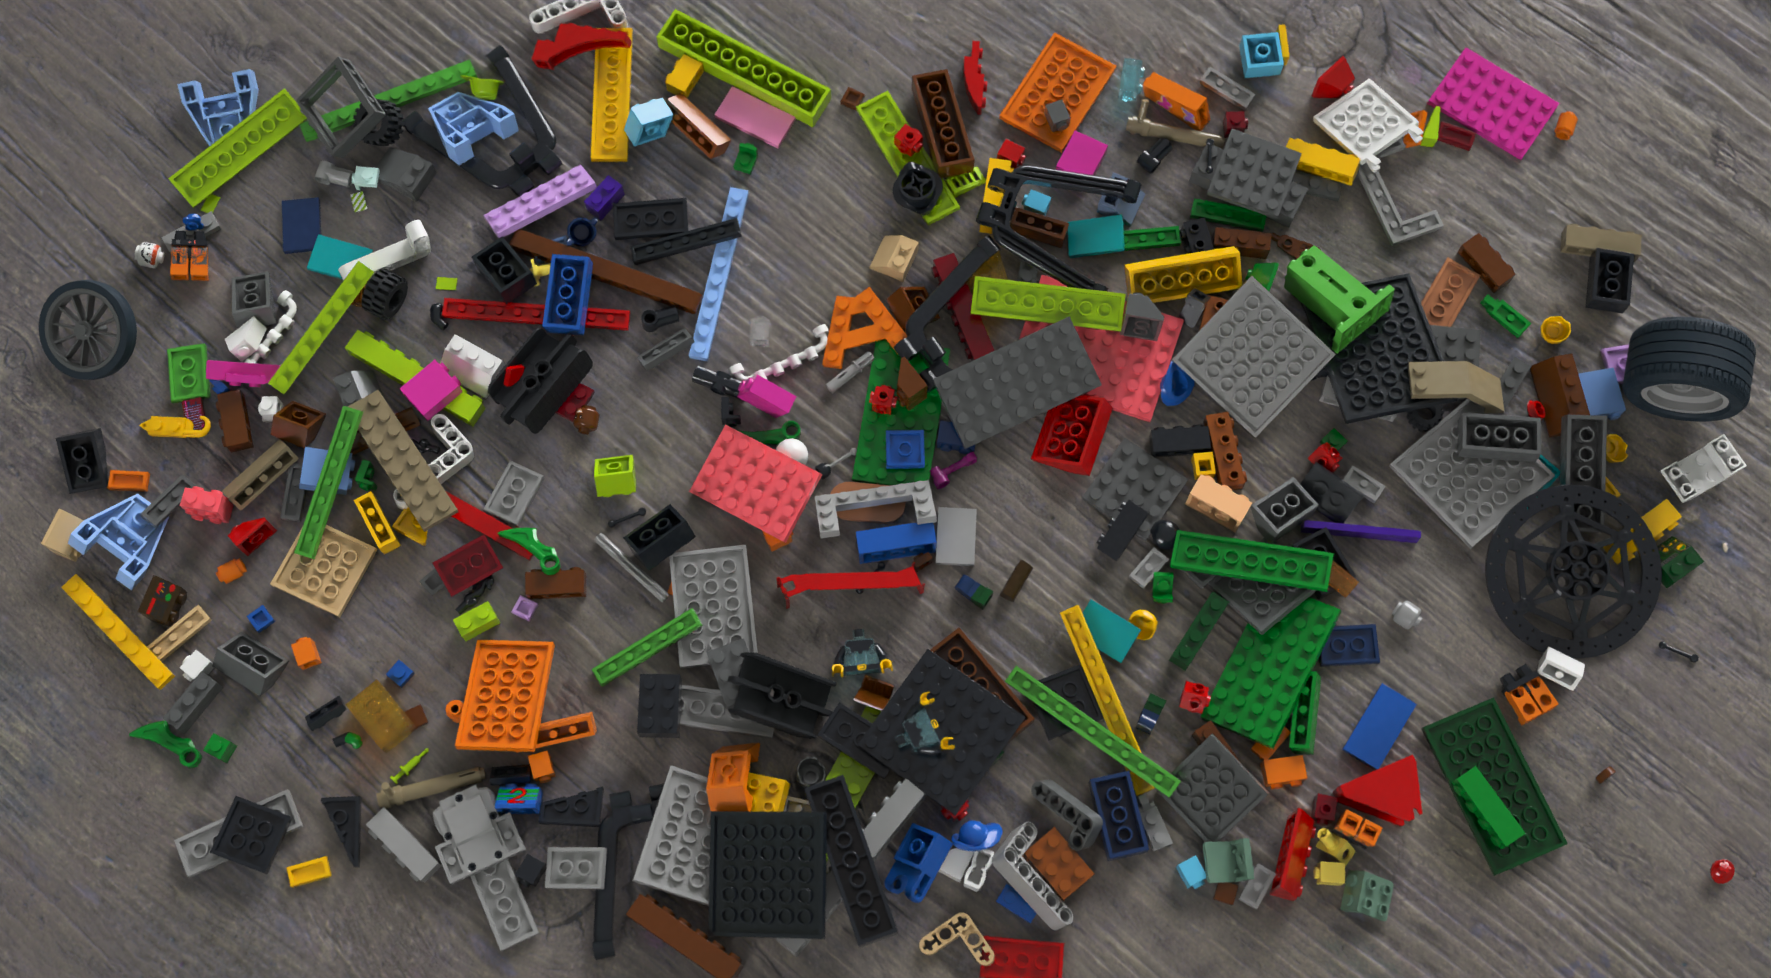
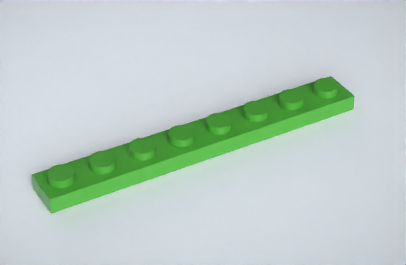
(328, 482)

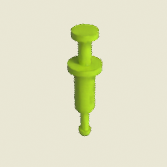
(408, 766)

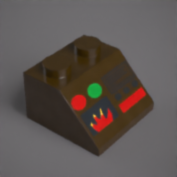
(162, 601)

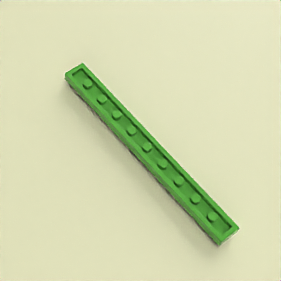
(399, 95)
(1093, 731)

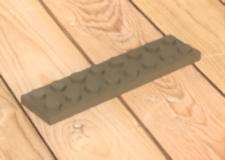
(403, 462)

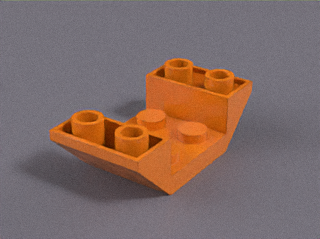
(729, 777)

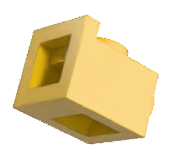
(1203, 460)

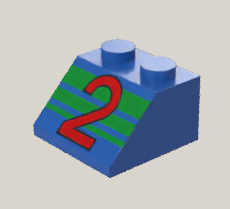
(519, 799)

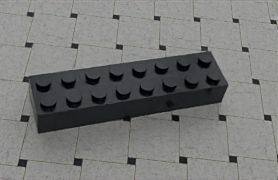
(852, 863)

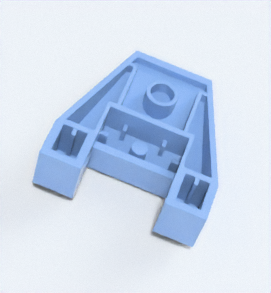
(220, 113)
(466, 120)
(124, 535)

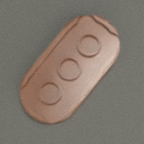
(876, 514)

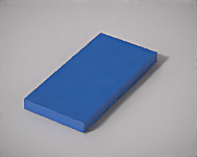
(1379, 727)

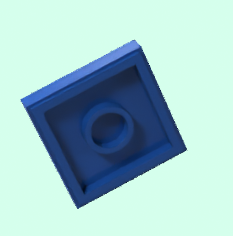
(905, 449)

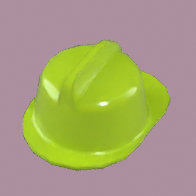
(484, 88)

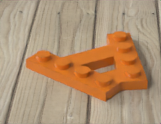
(842, 338)

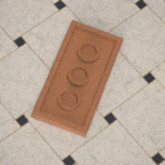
(1448, 293)

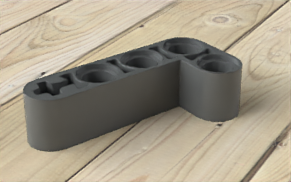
(1048, 793)

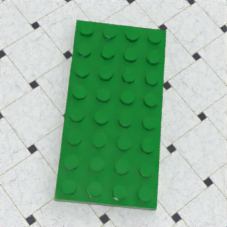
(871, 449)
(1270, 673)

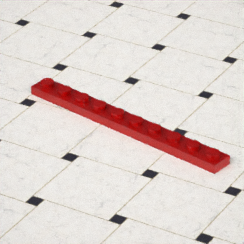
(528, 313)

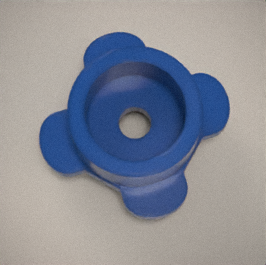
(192, 222)

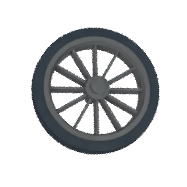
(87, 329)

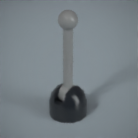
(825, 469)

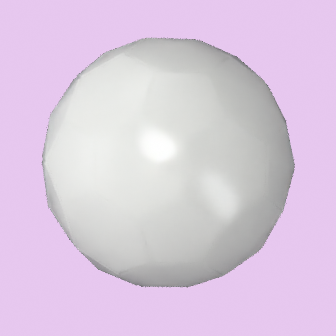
(794, 449)

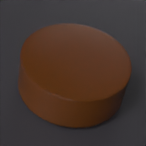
(1605, 774)

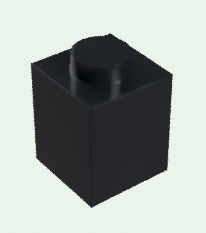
(530, 871)

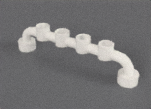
(274, 335)
(793, 361)

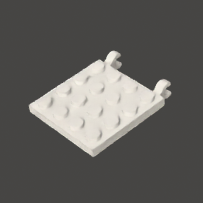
(1367, 123)

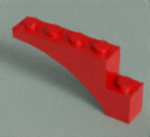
(576, 40)

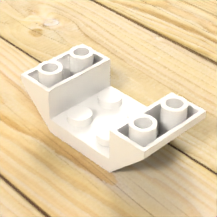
(1703, 469)

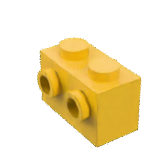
(684, 76)

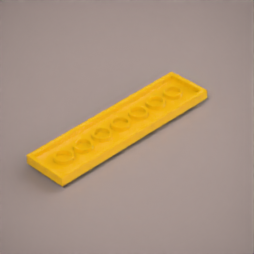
(611, 102)

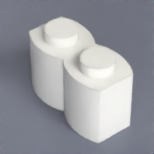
(977, 871)

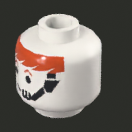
(149, 255)

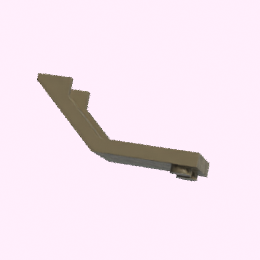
(1456, 380)

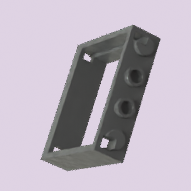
(339, 67)

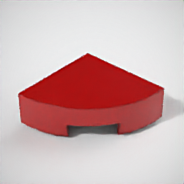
(513, 374)

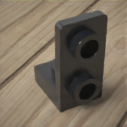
(1195, 305)

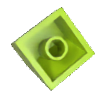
(615, 476)

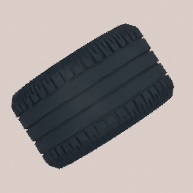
(1689, 369)

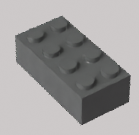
(1499, 437)

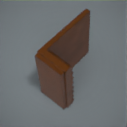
(874, 693)

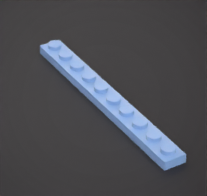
(717, 280)

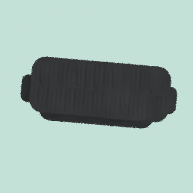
(536, 405)
(807, 694)

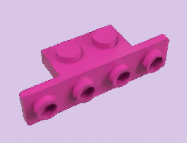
(240, 372)

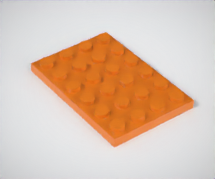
(1059, 73)
(505, 696)

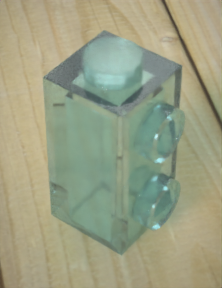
(1130, 77)

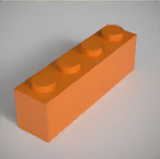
(566, 729)

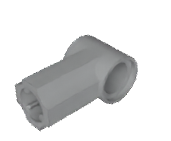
(329, 173)

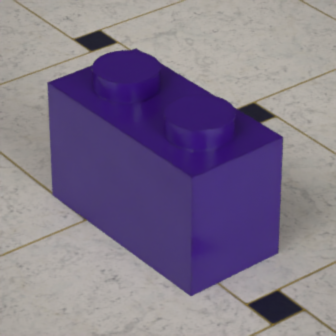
(602, 198)

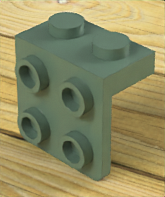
(1228, 861)
(1367, 895)

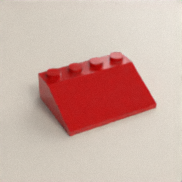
(1073, 434)
(1292, 856)

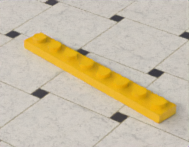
(118, 632)

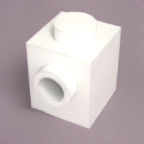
(194, 664)

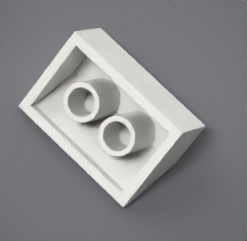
(471, 365)

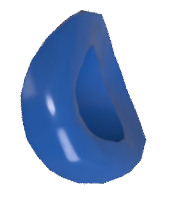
(1175, 385)
(977, 836)

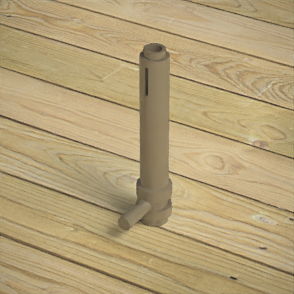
(1146, 127)
(400, 794)

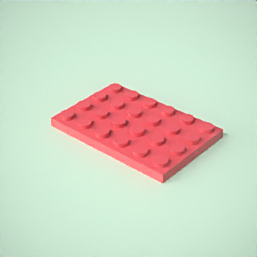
(755, 483)

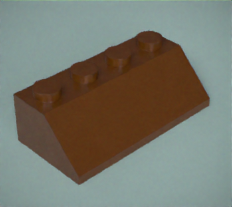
(1558, 390)

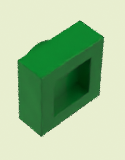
(1335, 439)

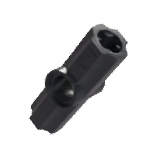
(718, 382)

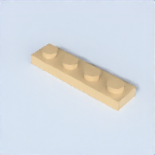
(179, 633)

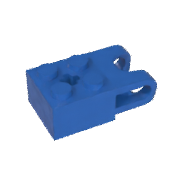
(917, 862)

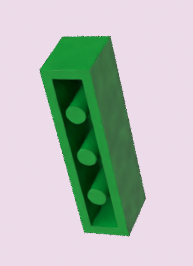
(1305, 717)
(1488, 808)

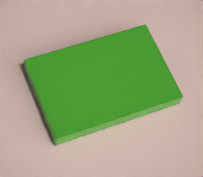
(188, 373)

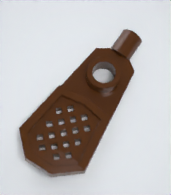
(1295, 247)

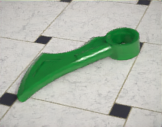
(776, 435)
(528, 539)
(161, 734)

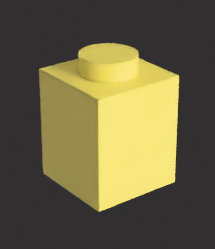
(1330, 873)

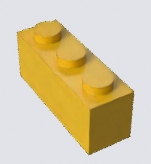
(377, 522)

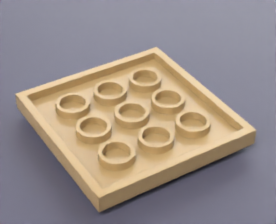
(331, 576)

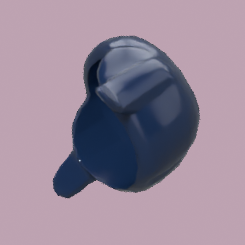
(581, 231)

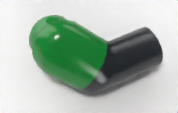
(349, 738)

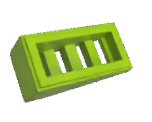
(1430, 134)
(950, 182)

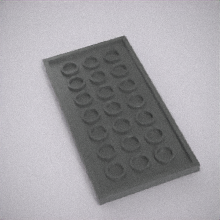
(1017, 382)

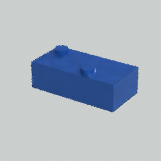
(567, 294)
(895, 542)

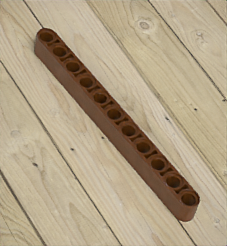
(611, 272)

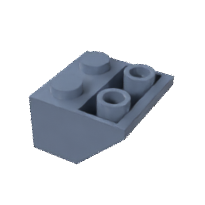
(1115, 206)

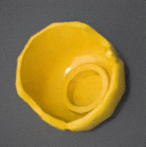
(1555, 329)
(1615, 449)
(1146, 622)

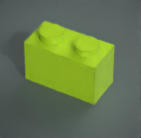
(476, 621)

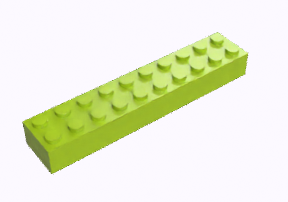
(745, 68)

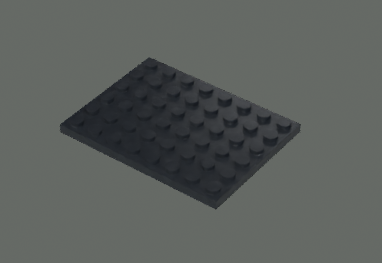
(1373, 369)

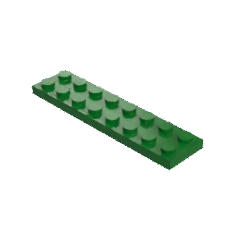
(1252, 560)

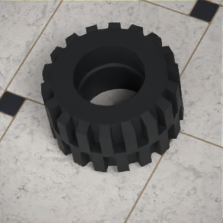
(390, 127)
(384, 294)

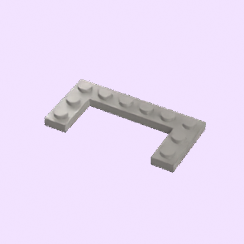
(1395, 229)
(829, 504)

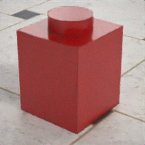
(1012, 152)

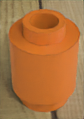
(1566, 125)
(231, 570)
(451, 707)

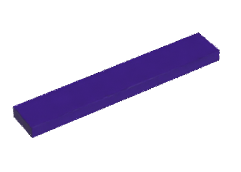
(1362, 531)

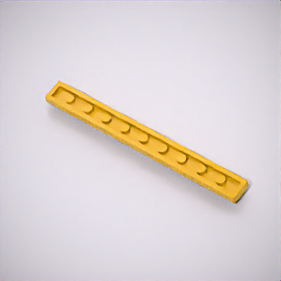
(1101, 685)

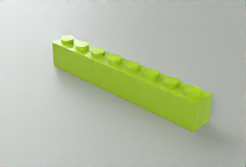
(321, 327)
(401, 370)

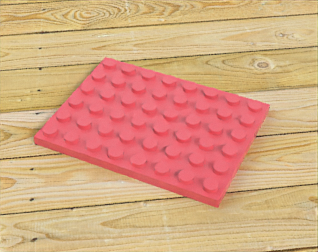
(1125, 365)

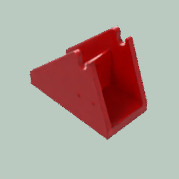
(1385, 793)

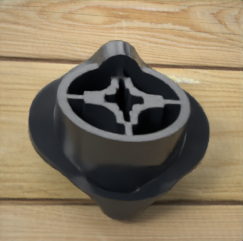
(925, 181)

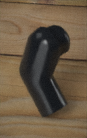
(435, 316)

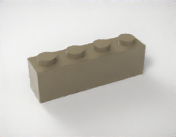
(1585, 240)
(260, 474)

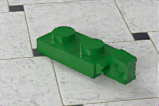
(1505, 315)

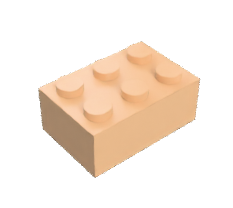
(1218, 502)

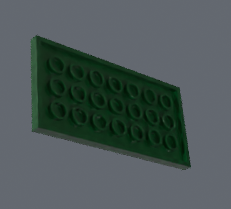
(1484, 740)

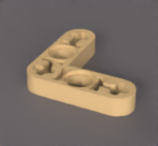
(964, 932)

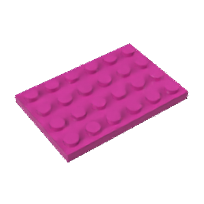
(1493, 103)

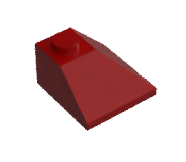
(1335, 81)
(251, 534)

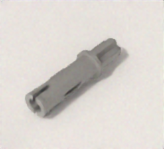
(850, 372)

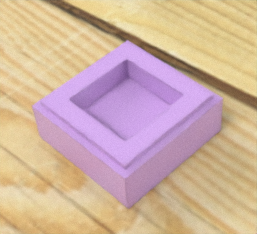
(524, 608)

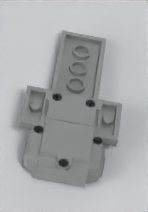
(479, 847)

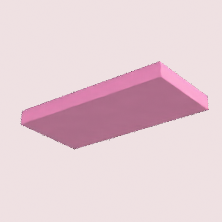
(755, 117)

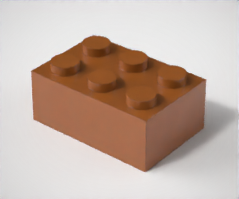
(1058, 864)

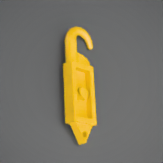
(174, 427)

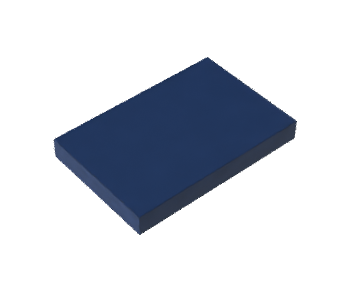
(300, 224)
(1351, 646)

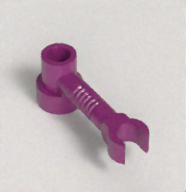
(940, 476)

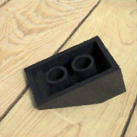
(83, 460)

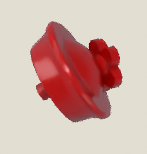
(1535, 409)
(1722, 871)

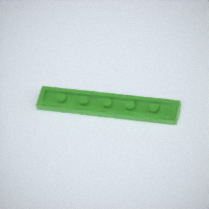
(647, 647)

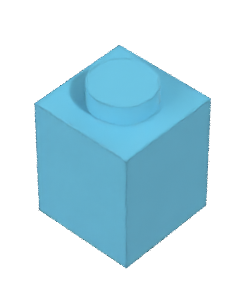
(1036, 202)
(1192, 872)

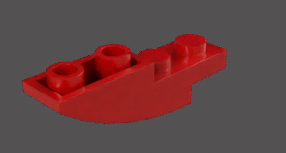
(973, 78)

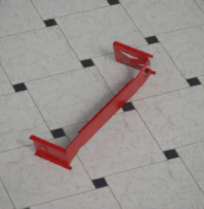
(851, 580)

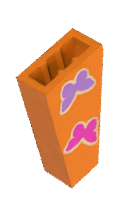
(1178, 100)

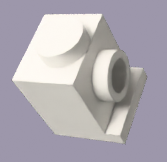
(268, 407)

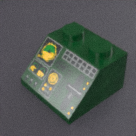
(1676, 560)

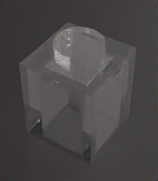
(760, 331)

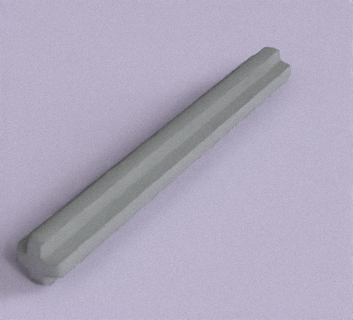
(631, 567)

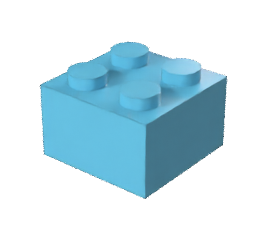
(1261, 55)
(648, 121)

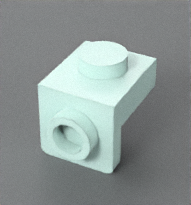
(365, 177)

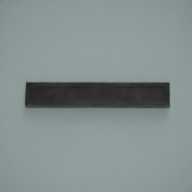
(685, 241)

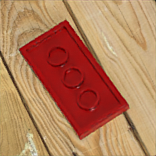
(1022, 958)

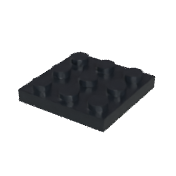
(1075, 689)
(251, 835)

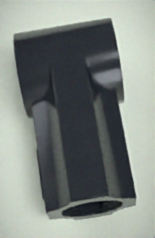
(1152, 158)
(662, 317)

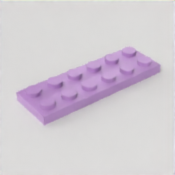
(540, 201)

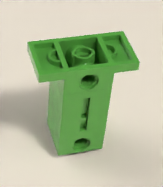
(1335, 295)

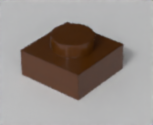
(921, 561)

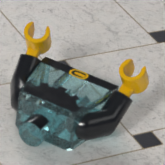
(860, 657)
(923, 730)

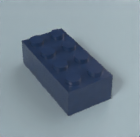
(1122, 823)

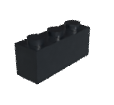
(1179, 441)
(1122, 529)

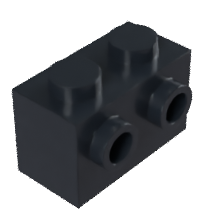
(1196, 236)

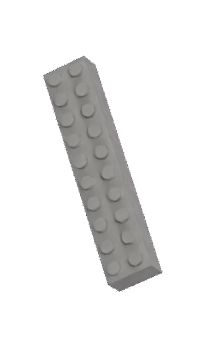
(879, 833)

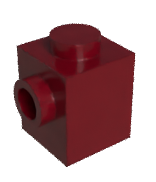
(1234, 120)
(1324, 809)

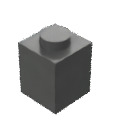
(1057, 116)

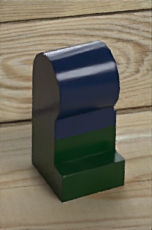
(974, 591)
(1150, 713)

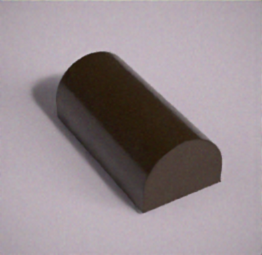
(1016, 581)

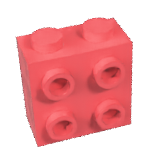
(206, 505)

